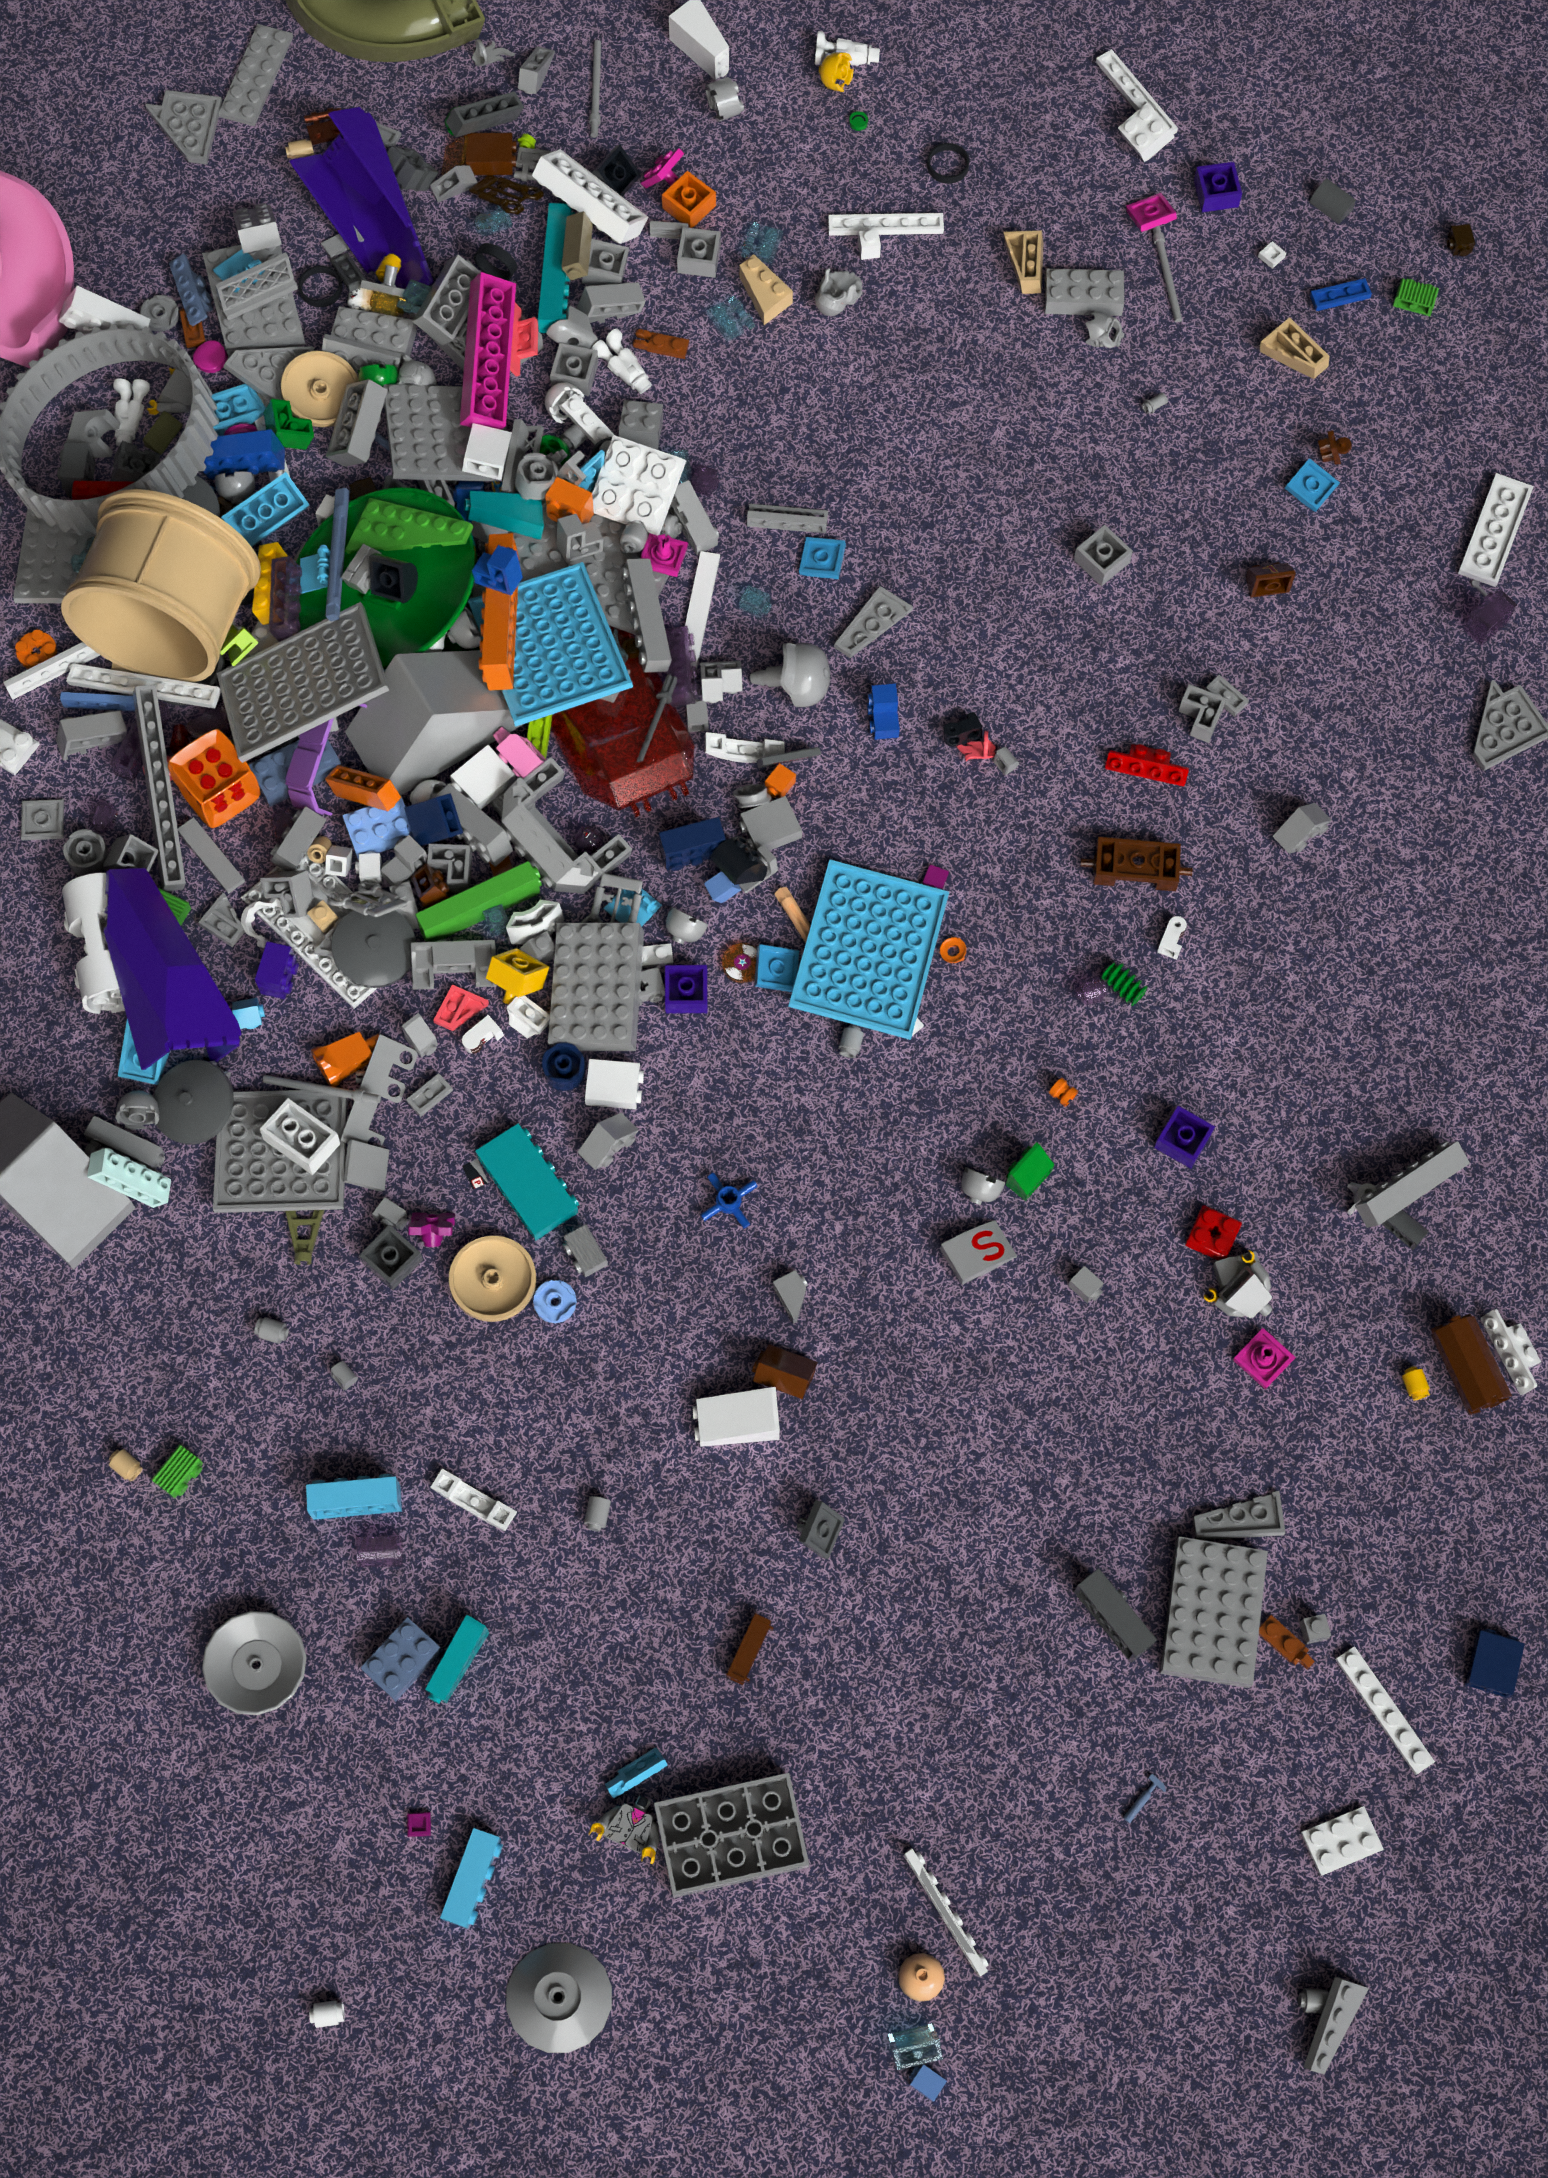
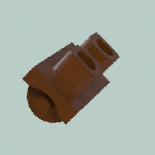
(1331, 448)

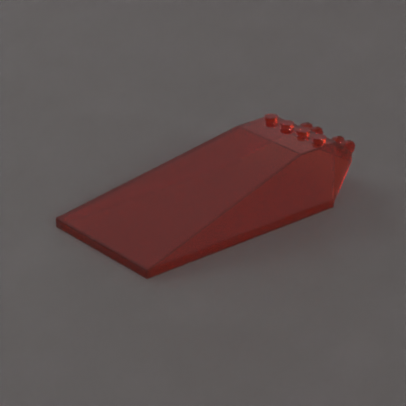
(606, 738)

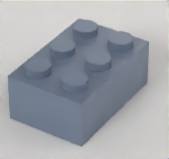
(401, 1659)

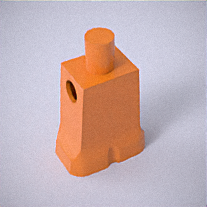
(343, 1057)

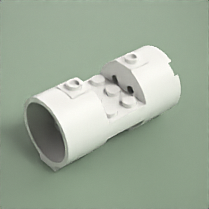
(85, 918)

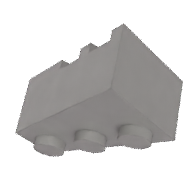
(693, 518)
(297, 839)

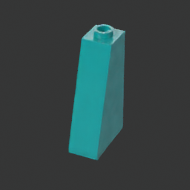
(506, 512)
(457, 1659)

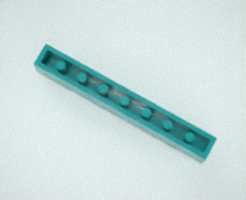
(554, 279)

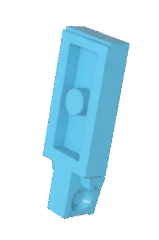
(636, 1772)

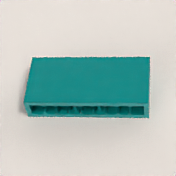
(527, 1181)

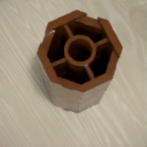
(1470, 1364)

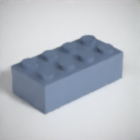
(273, 768)

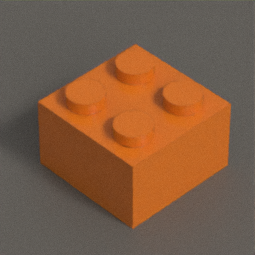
(689, 199)
(568, 499)

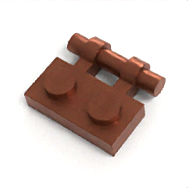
(323, 131)

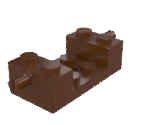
(1115, 862)

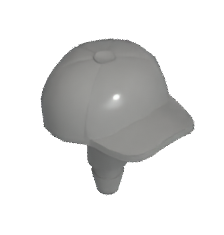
(803, 674)

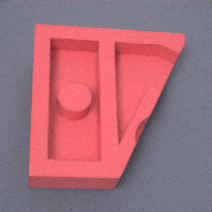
(458, 1008)

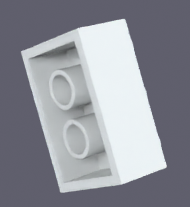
(300, 1136)

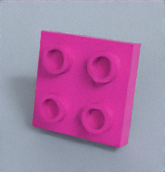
(662, 169)
(665, 553)
(1264, 1358)

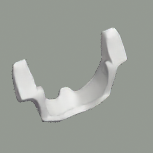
(248, 917)

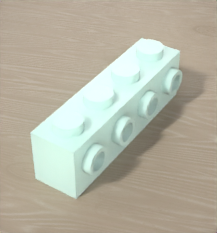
(129, 1177)

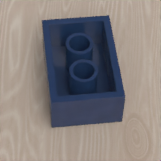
(690, 843)

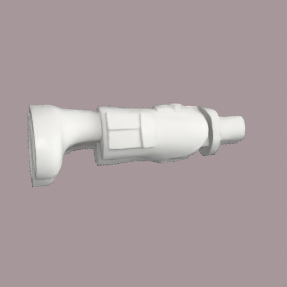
(858, 51)
(625, 364)
(129, 412)

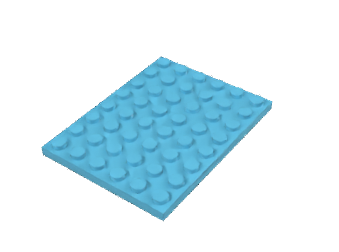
(560, 646)
(869, 949)

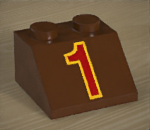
(1270, 579)

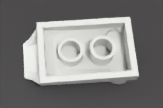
(15, 747)

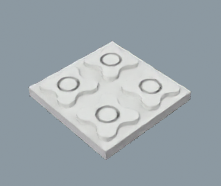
(636, 484)

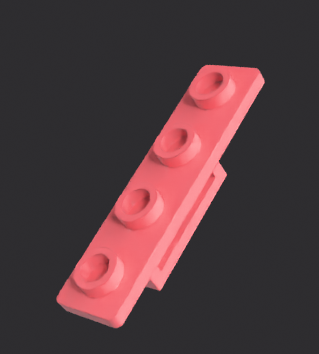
(523, 340)

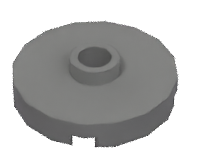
(157, 305)

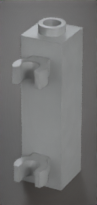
(123, 1143)

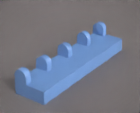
(97, 701)

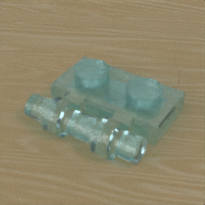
(767, 246)
(414, 294)
(726, 322)

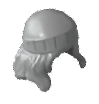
(837, 291)

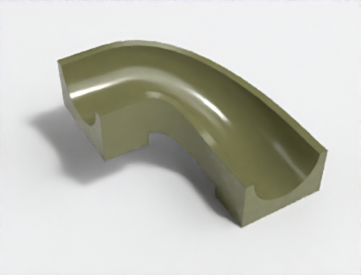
(389, 27)

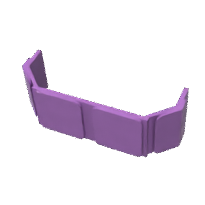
(305, 766)

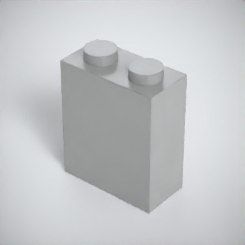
(770, 825)

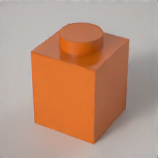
(780, 781)

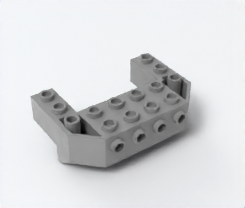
(543, 844)

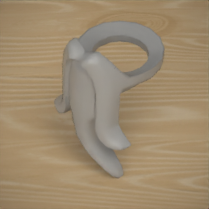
(488, 55)

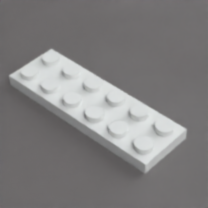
(1495, 530)

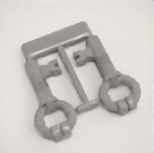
(620, 883)
(377, 891)

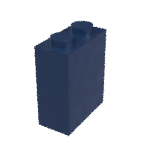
(433, 820)
(1495, 1663)

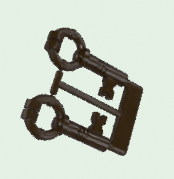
(478, 189)

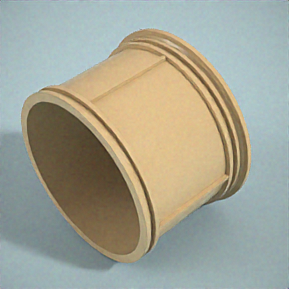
(160, 585)

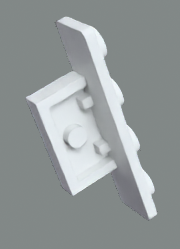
(1513, 1349)

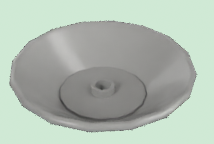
(238, 1646)
(564, 2023)

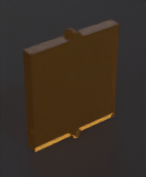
(455, 154)

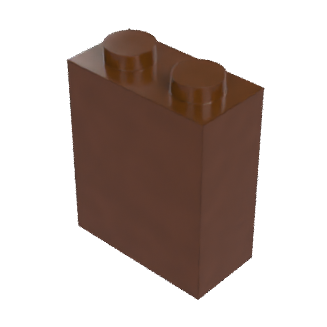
(491, 153)
(784, 1370)

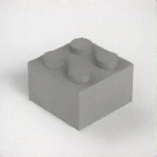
(699, 252)
(606, 263)
(575, 366)
(641, 422)
(1103, 555)

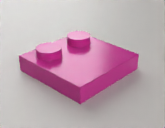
(1151, 212)

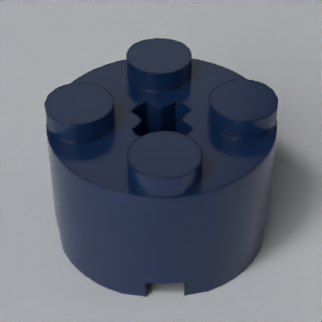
(559, 1077)

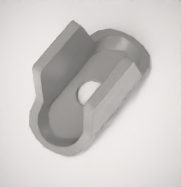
(575, 326)

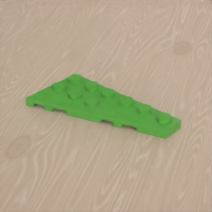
(402, 528)

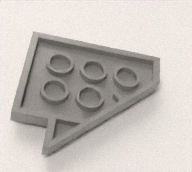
(188, 122)
(263, 368)
(1507, 726)

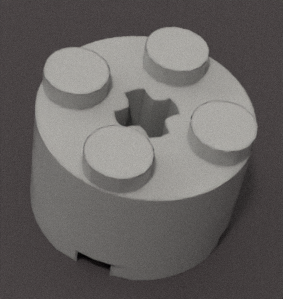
(724, 99)
(535, 476)
(85, 852)

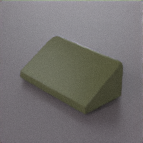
(162, 433)

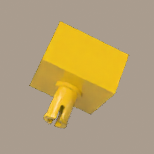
(516, 974)

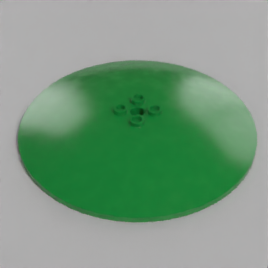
(441, 589)

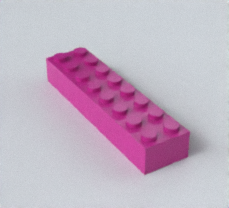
(488, 352)

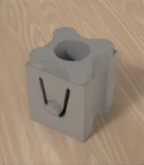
(137, 851)

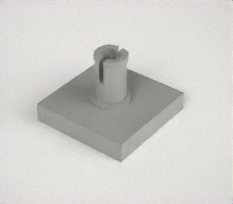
(388, 285)

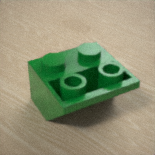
(1029, 1172)

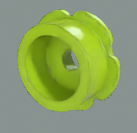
(527, 141)

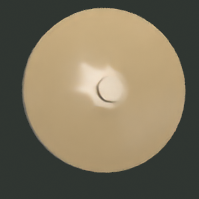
(317, 386)
(492, 1278)

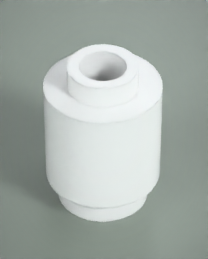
(327, 2013)

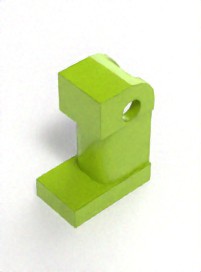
(239, 642)

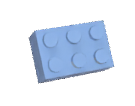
(377, 829)

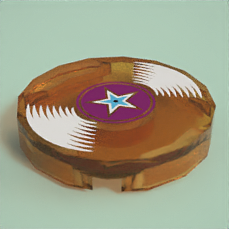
(740, 963)

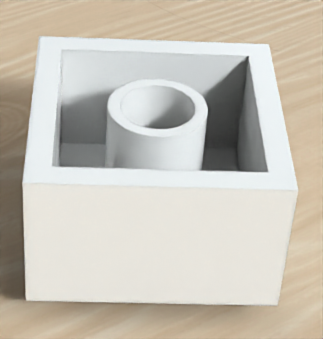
(1146, 132)

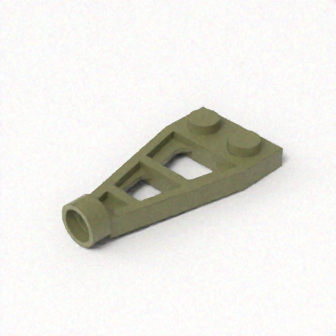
(304, 1248)

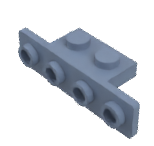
(191, 290)

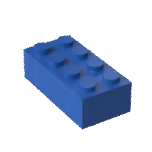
(245, 453)

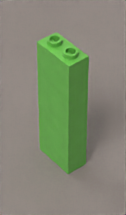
(467, 907)

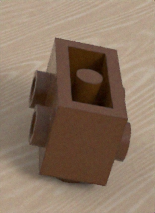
(430, 886)

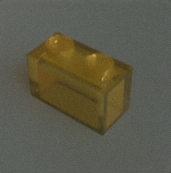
(386, 304)

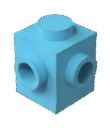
(248, 1013)

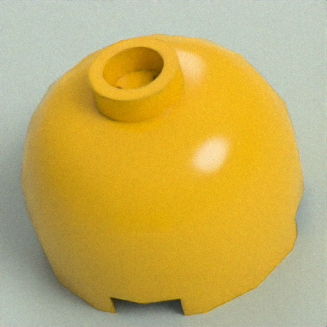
(836, 67)

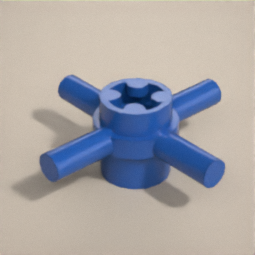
(730, 1192)

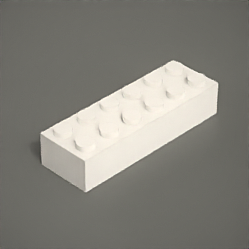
(589, 194)

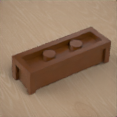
(749, 1649)

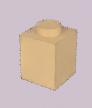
(323, 916)

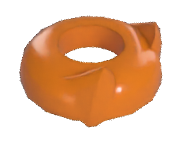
(950, 942)

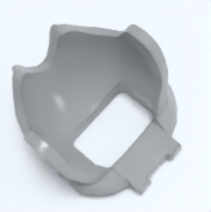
(1100, 329)

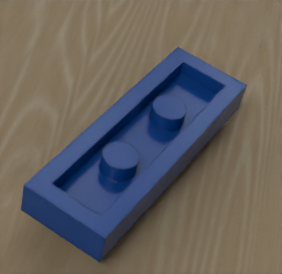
(1340, 294)

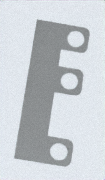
(376, 1082)

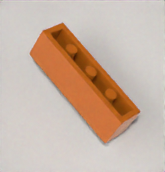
(363, 788)

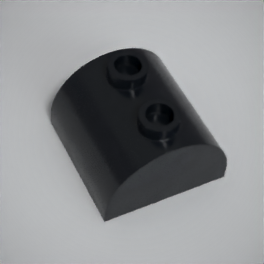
(617, 171)
(392, 578)
(739, 861)

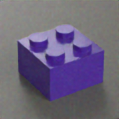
(1217, 187)
(276, 970)
(686, 989)
(1184, 1137)

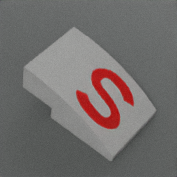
(977, 1251)

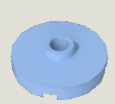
(554, 1290)

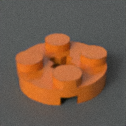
(31, 640)

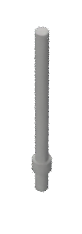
(594, 117)
(1159, 241)
(357, 1095)

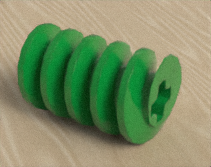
(1124, 983)

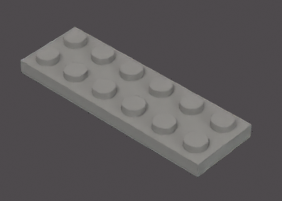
(255, 75)

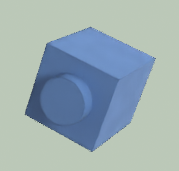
(721, 888)
(927, 2082)

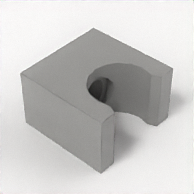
(90, 427)

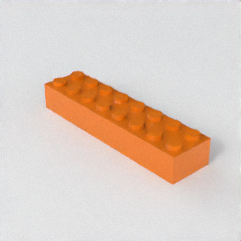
(498, 627)

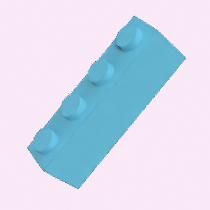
(470, 1878)

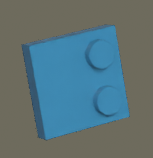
(1312, 485)
(822, 558)
(776, 968)

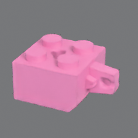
(518, 752)

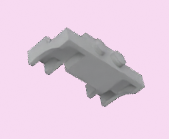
(450, 957)

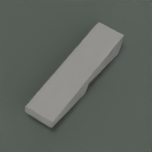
(210, 855)

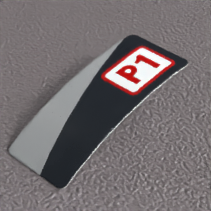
(475, 1174)

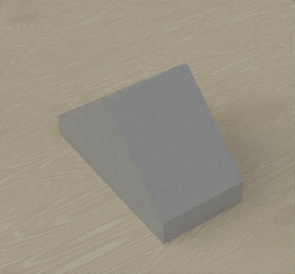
(428, 717)
(49, 1185)

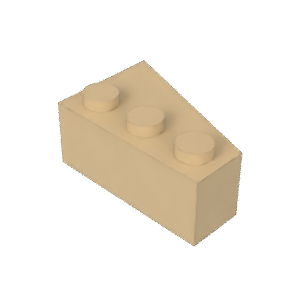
(1026, 256)
(765, 289)
(1295, 349)

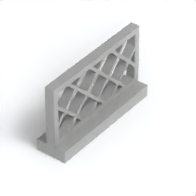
(262, 292)

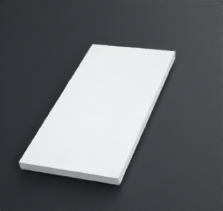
(305, 935)

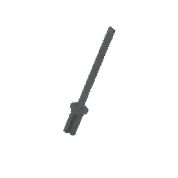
(665, 697)

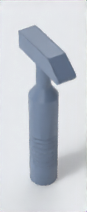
(1143, 1798)

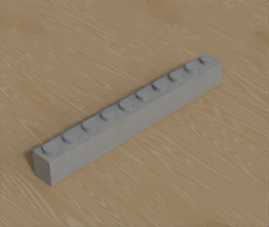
(159, 788)

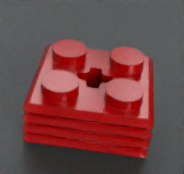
(1200, 1235)

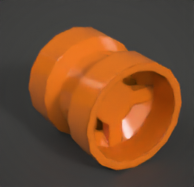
(1063, 1091)

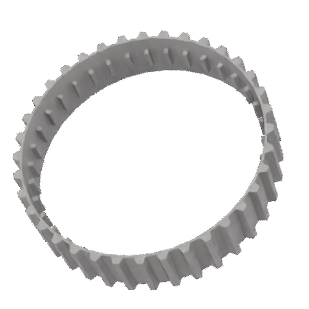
(75, 359)

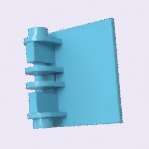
(236, 264)
(315, 570)
(647, 909)

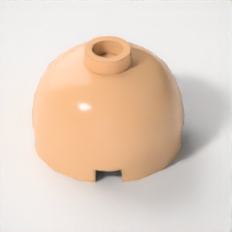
(921, 1977)

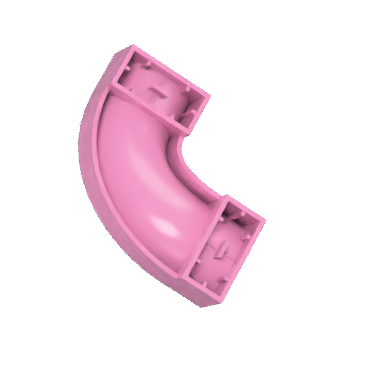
(33, 272)

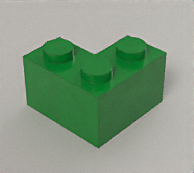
(290, 431)

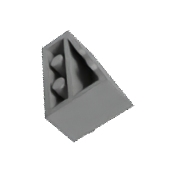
(611, 300)
(90, 731)

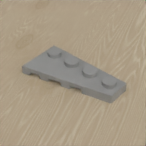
(874, 619)

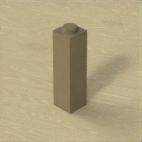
(577, 245)

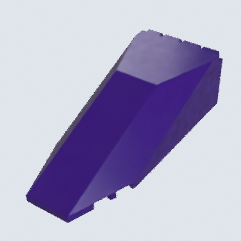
(361, 190)
(160, 975)

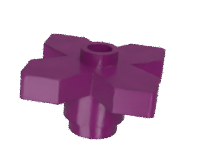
(431, 1227)

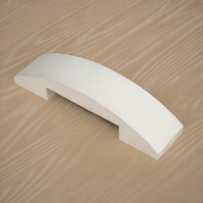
(740, 750)
(473, 1500)

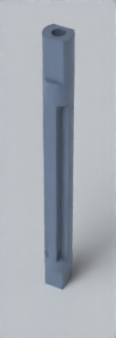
(337, 554)

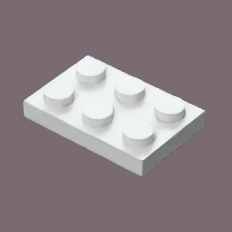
(1342, 1841)

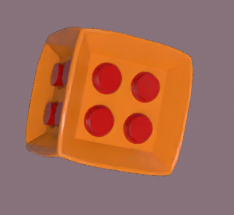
(214, 778)

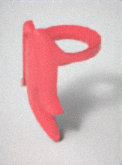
(978, 749)

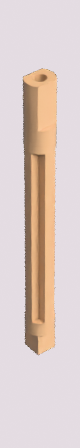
(793, 911)

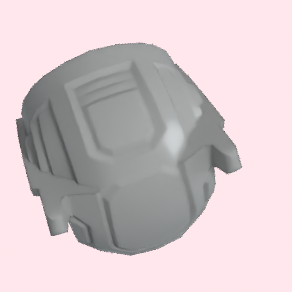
(415, 373)

